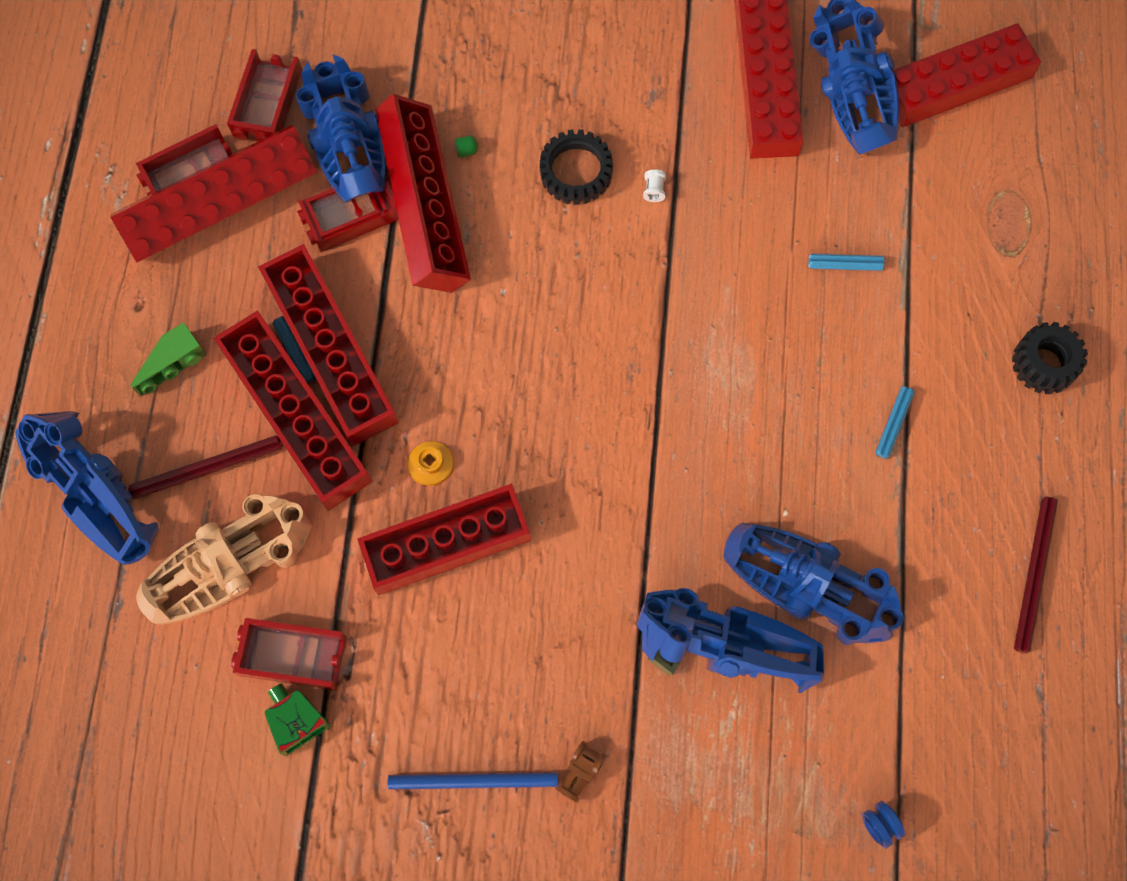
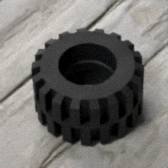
(1062, 344)

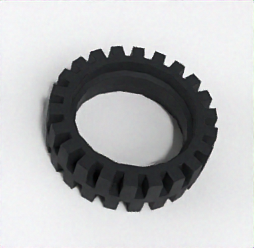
(576, 141)

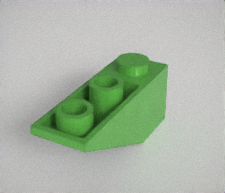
(170, 356)

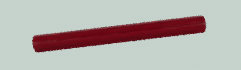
(205, 467)
(1035, 575)

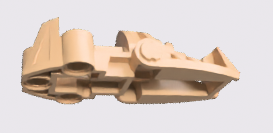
(216, 562)

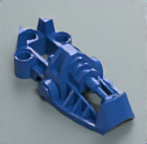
(857, 73)
(342, 127)
(88, 480)
(808, 577)
(729, 641)

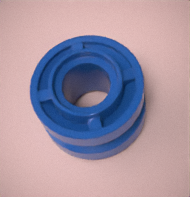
(883, 824)

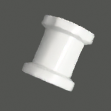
(654, 185)

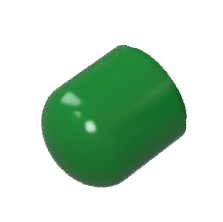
(466, 146)

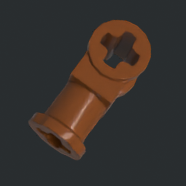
(581, 769)

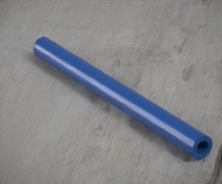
(489, 780)

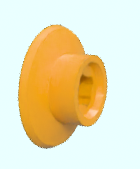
(440, 468)

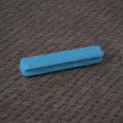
(846, 262)
(293, 349)
(894, 422)

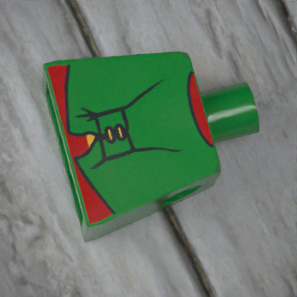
(293, 719)

